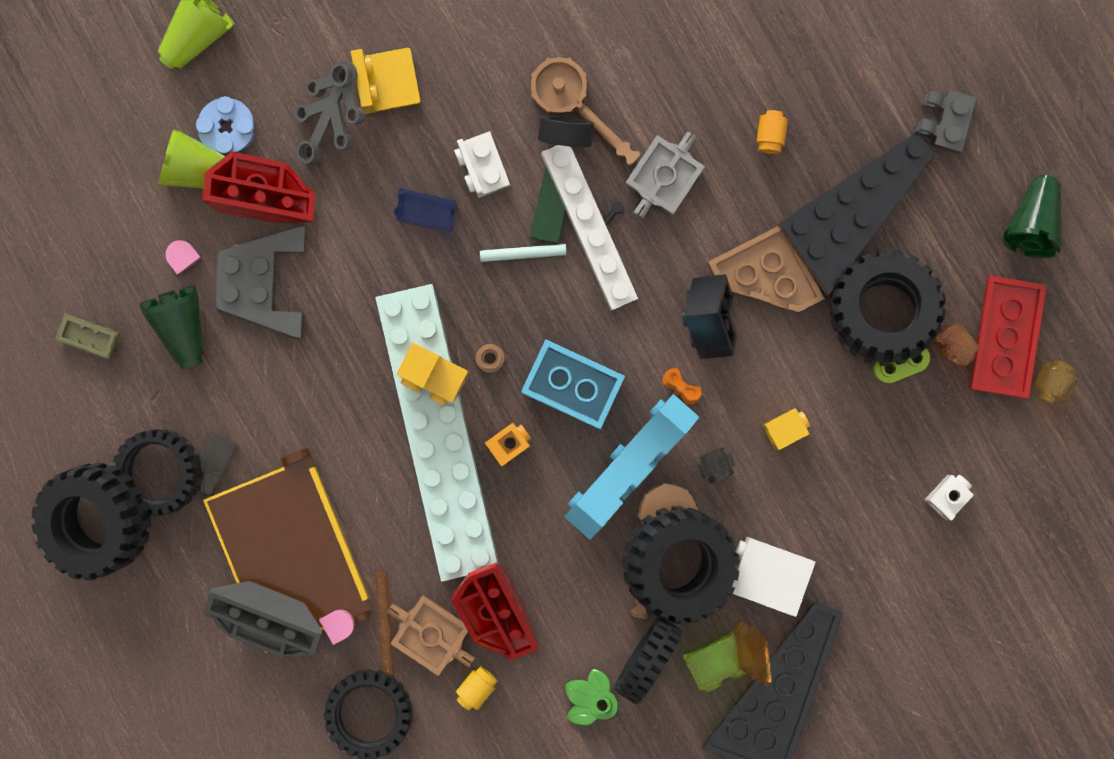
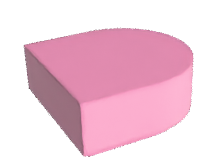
(181, 256)
(338, 625)

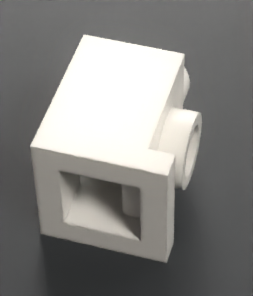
(940, 500)

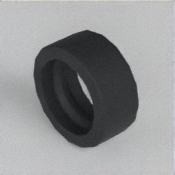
(565, 131)

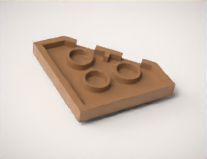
(769, 272)

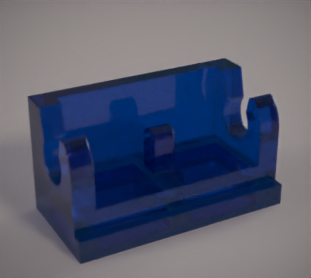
(425, 210)

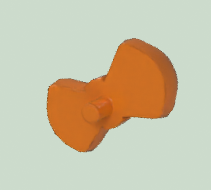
(689, 393)

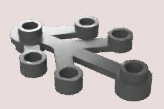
(310, 151)

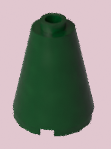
(1037, 220)

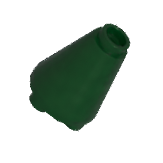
(177, 324)

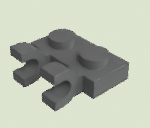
(953, 121)

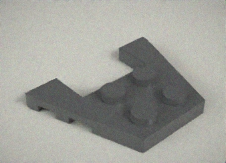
(248, 280)

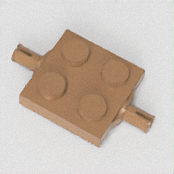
(430, 635)

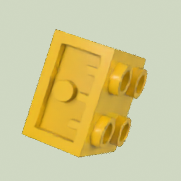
(386, 80)

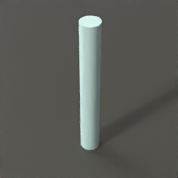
(522, 252)

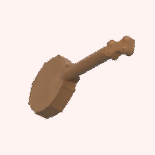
(561, 88)
(658, 497)

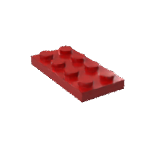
(1008, 337)

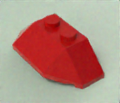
(257, 190)
(495, 612)

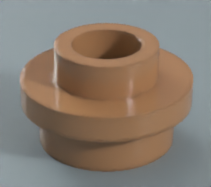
(483, 351)

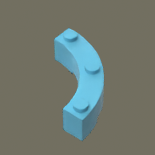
(630, 466)

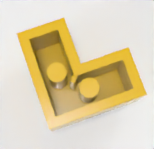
(433, 373)

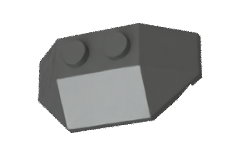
(264, 619)

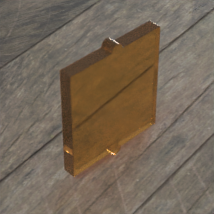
(753, 653)

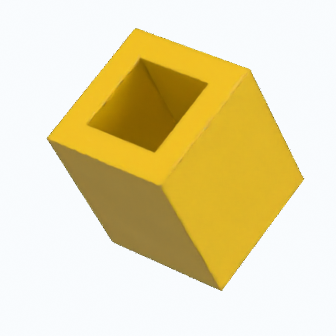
(786, 428)

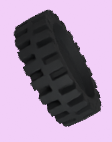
(186, 457)
(647, 660)
(346, 740)

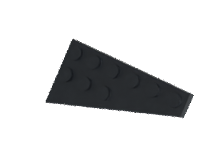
(843, 220)
(771, 717)

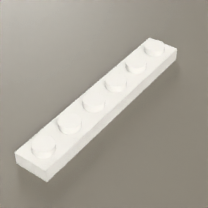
(589, 226)

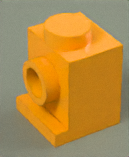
(497, 443)

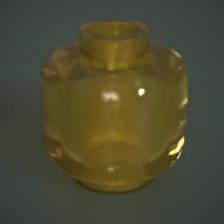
(1056, 381)

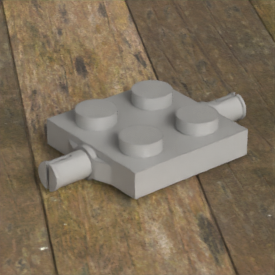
(664, 175)

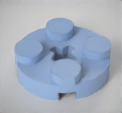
(224, 110)

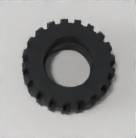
(897, 272)
(59, 527)
(705, 589)

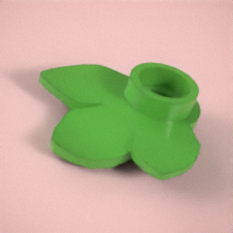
(586, 698)

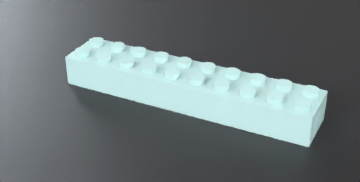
(438, 440)

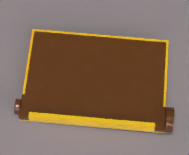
(289, 539)

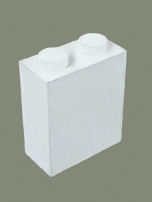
(771, 576)

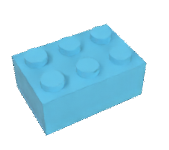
(572, 384)

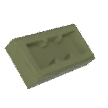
(87, 336)

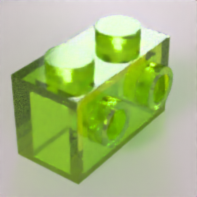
(714, 662)

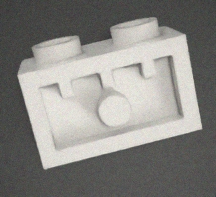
(483, 165)

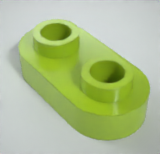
(903, 370)

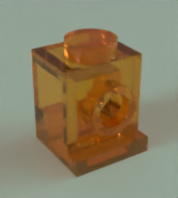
(957, 344)

